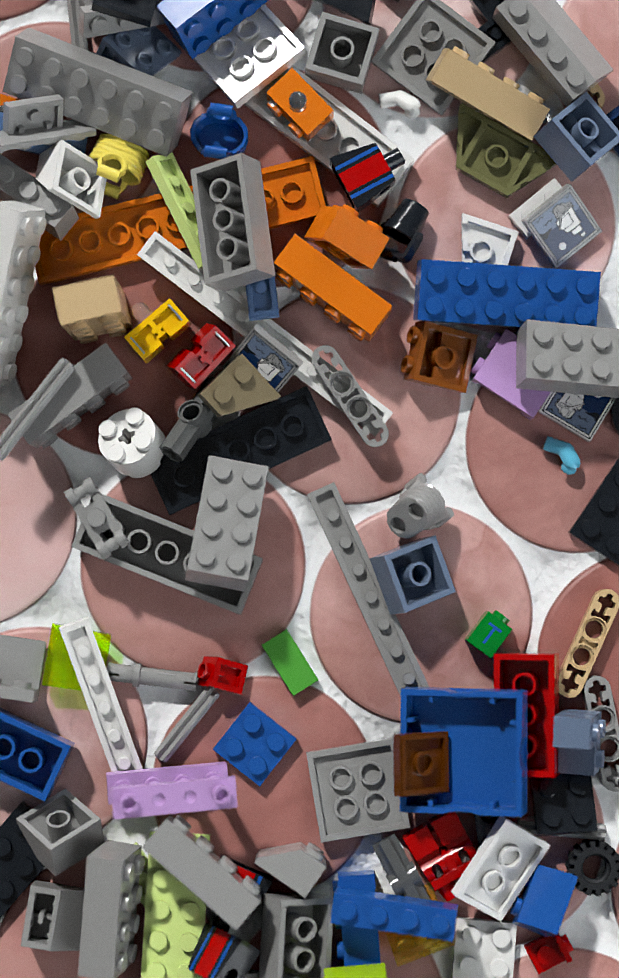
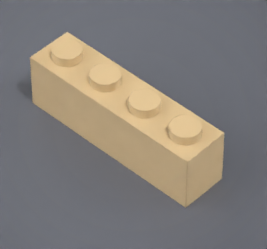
(488, 94)

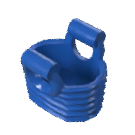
(219, 132)

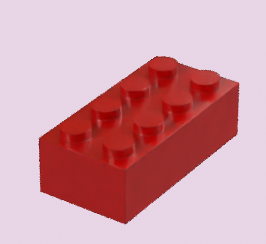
(540, 677)

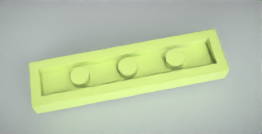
(178, 199)

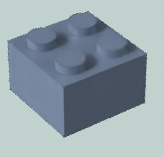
(578, 136)
(412, 575)

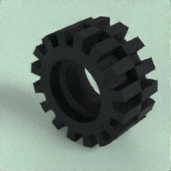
(607, 879)

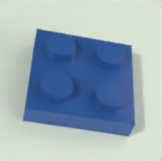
(254, 743)

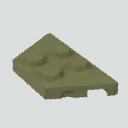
(497, 154)

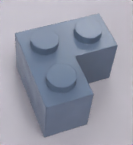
(578, 740)

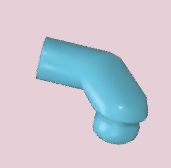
(566, 452)

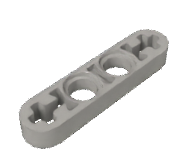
(353, 393)
(612, 728)

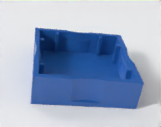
(485, 748)

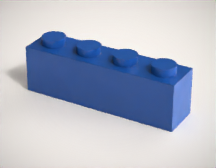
(394, 913)
(358, 944)

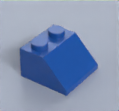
(544, 901)

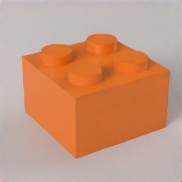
(347, 236)

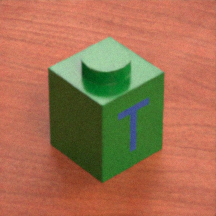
(489, 633)

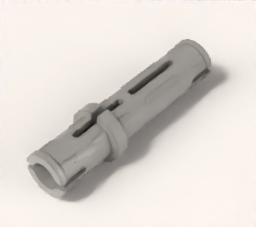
(152, 676)

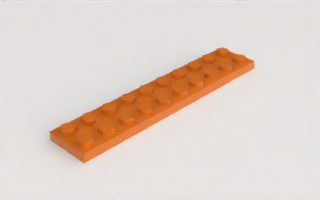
(122, 229)

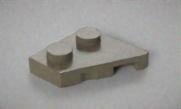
(237, 388)

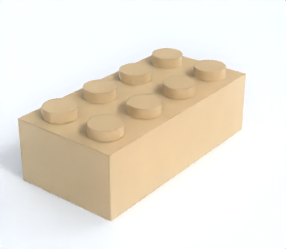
(93, 309)

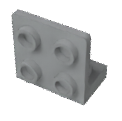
(21, 668)

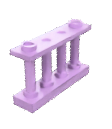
(171, 790)

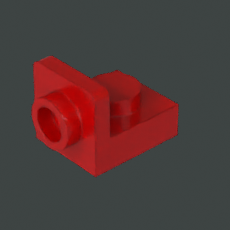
(222, 674)
(549, 951)

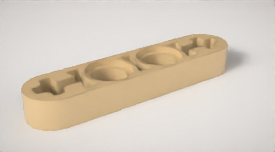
(592, 645)

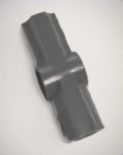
(192, 424)
(400, 871)

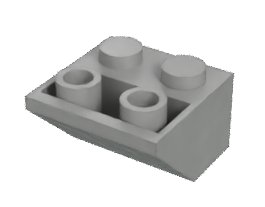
(53, 917)

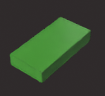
(290, 662)

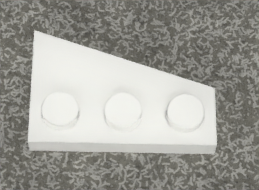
(486, 241)

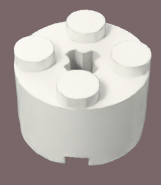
(131, 442)

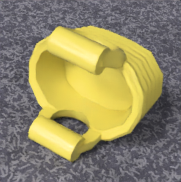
(118, 160)

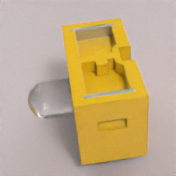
(155, 328)

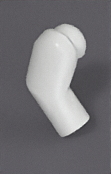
(402, 99)

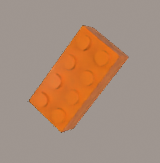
(331, 288)

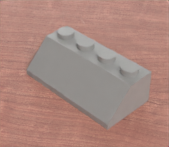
(553, 46)

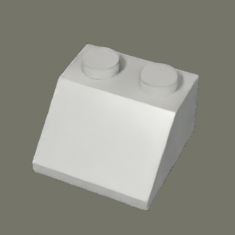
(72, 177)

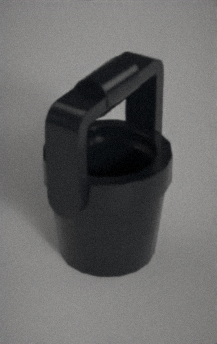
(406, 228)

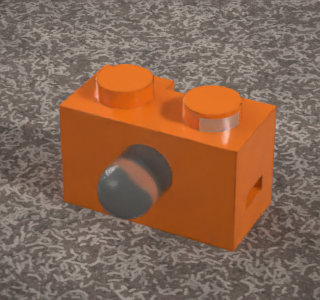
(299, 105)

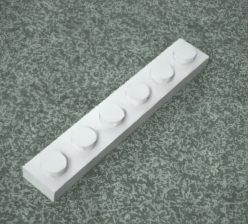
(100, 696)

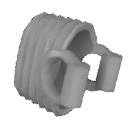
(418, 509)

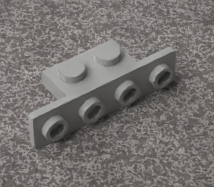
(38, 123)

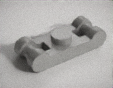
(97, 518)

